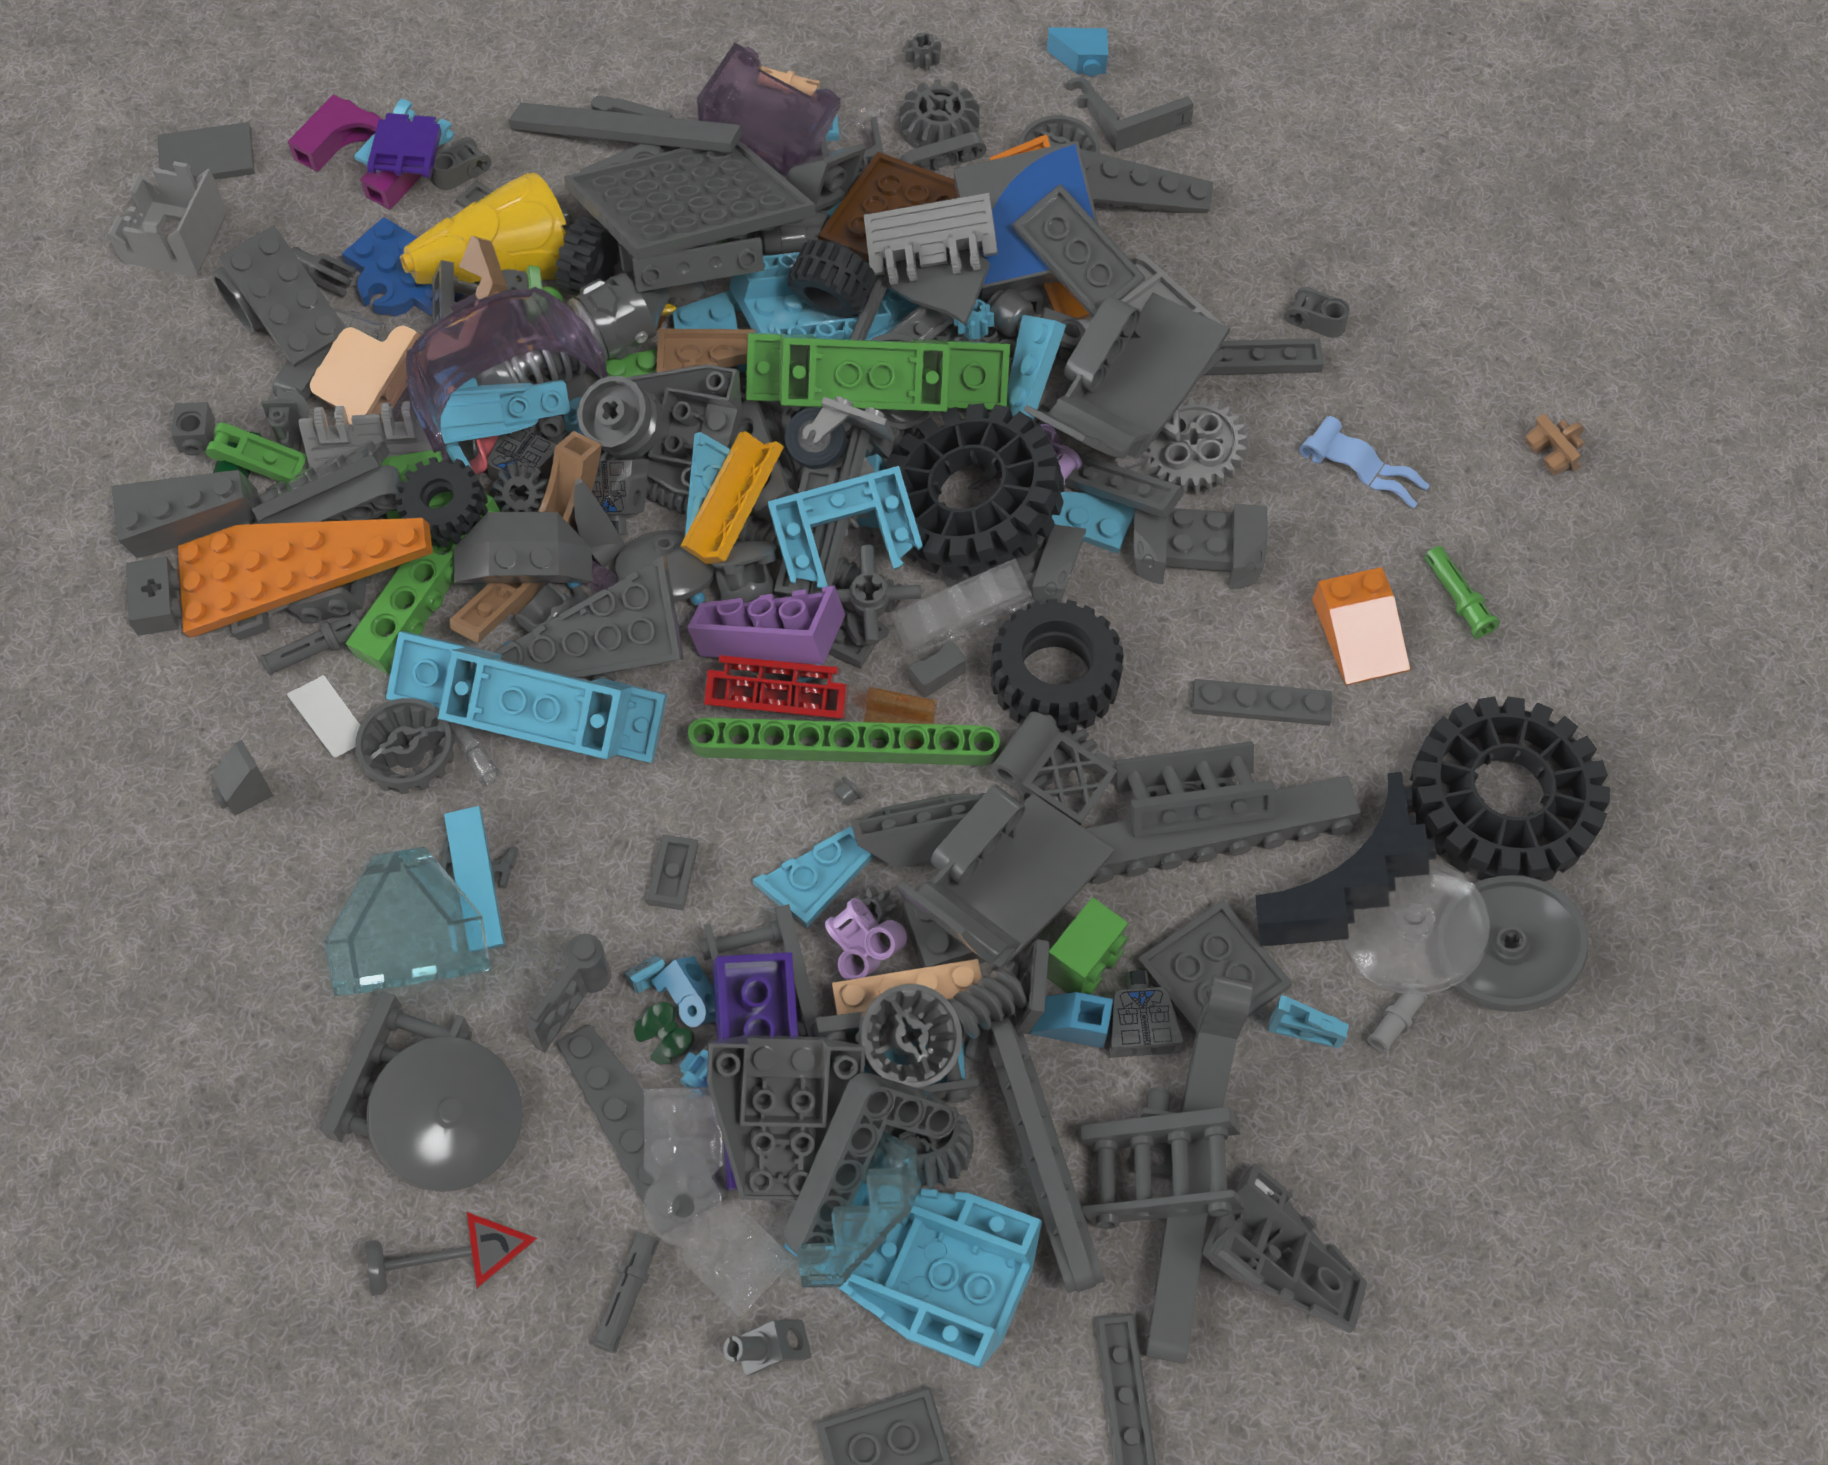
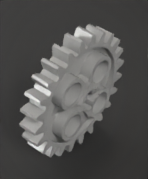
(1197, 445)

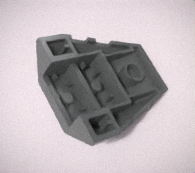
(1281, 1255)

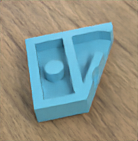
(1307, 1023)

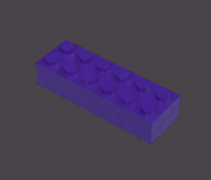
(754, 999)

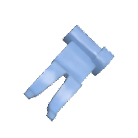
(1360, 456)

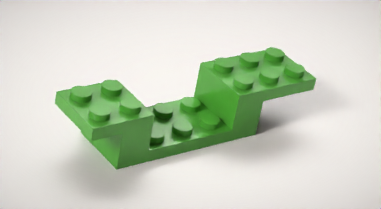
(876, 373)

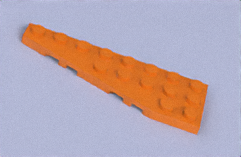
(275, 564)

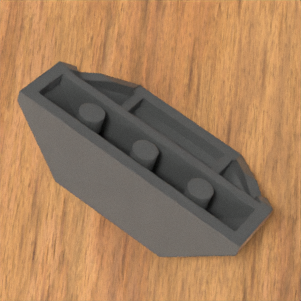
(522, 550)
(911, 830)

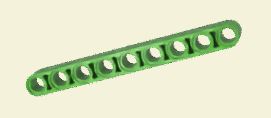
(830, 731)

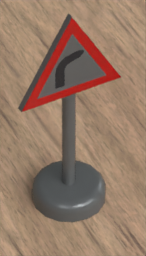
(490, 1248)

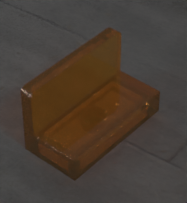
(896, 707)

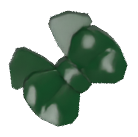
(660, 1021)

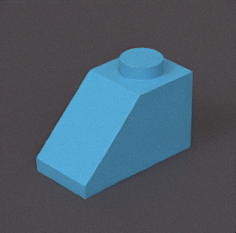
(1080, 48)

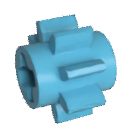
(978, 322)
(695, 1070)

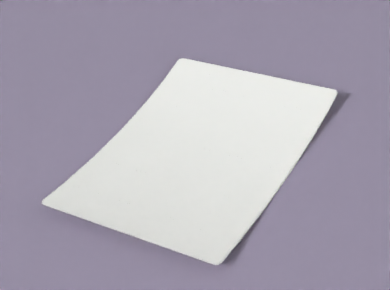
(326, 715)

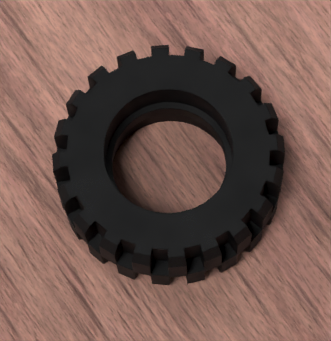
(1063, 627)

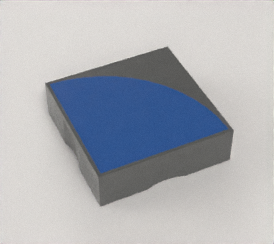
(1014, 188)

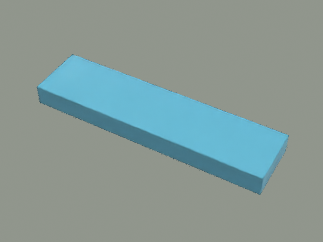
(474, 868)

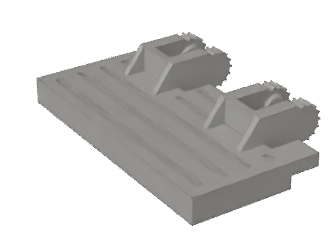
(929, 234)
(326, 441)

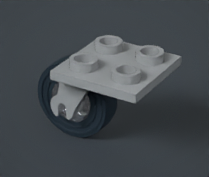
(819, 434)

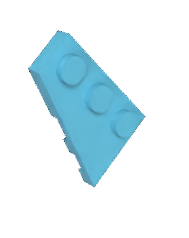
(706, 463)

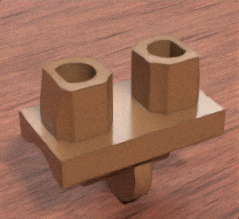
(1564, 454)

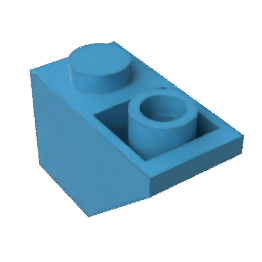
(1075, 1019)

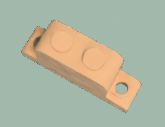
(364, 371)

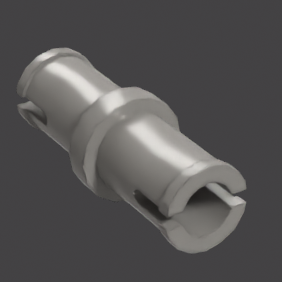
(1395, 1020)

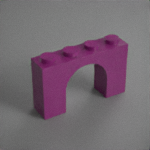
(338, 125)

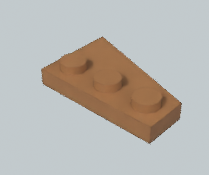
(701, 346)

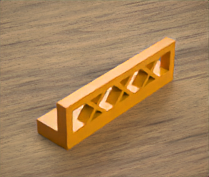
(731, 498)

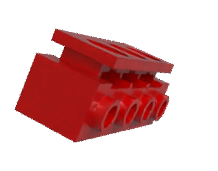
(777, 695)

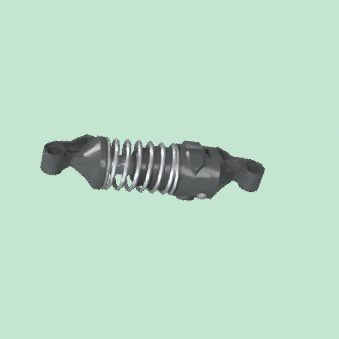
(617, 319)

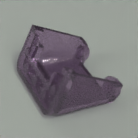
(775, 118)

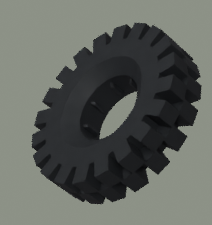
(1008, 519)
(1487, 838)

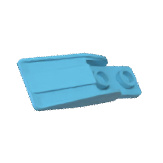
(500, 409)

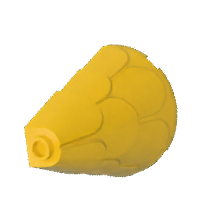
(518, 220)

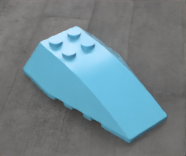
(950, 1274)

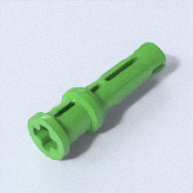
(1468, 603)

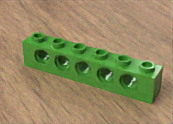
(405, 588)

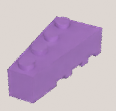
(770, 628)

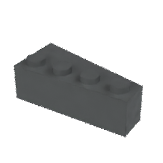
(180, 509)

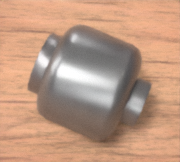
(1008, 311)

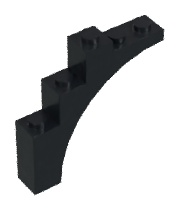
(1327, 904)

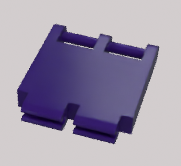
(405, 145)

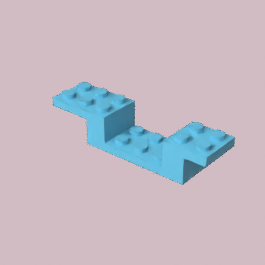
(527, 702)

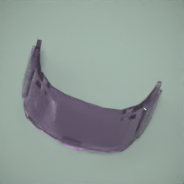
(484, 335)

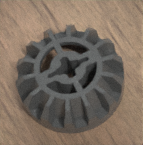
(937, 117)
(1062, 130)
(402, 724)
(938, 1023)

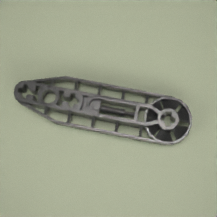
(1044, 1158)

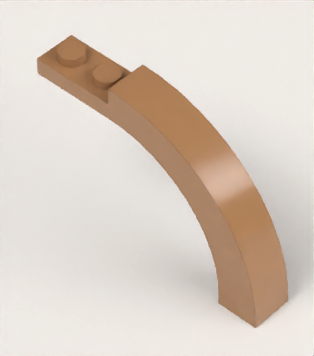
(573, 459)

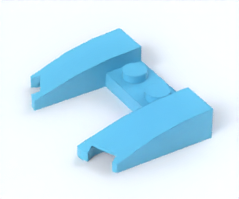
(876, 492)

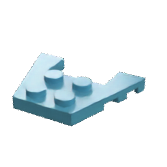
(709, 313)

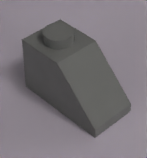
(239, 781)

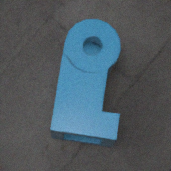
(689, 990)

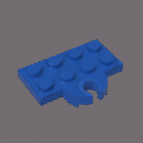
(379, 261)

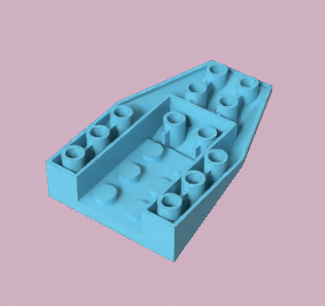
(776, 309)

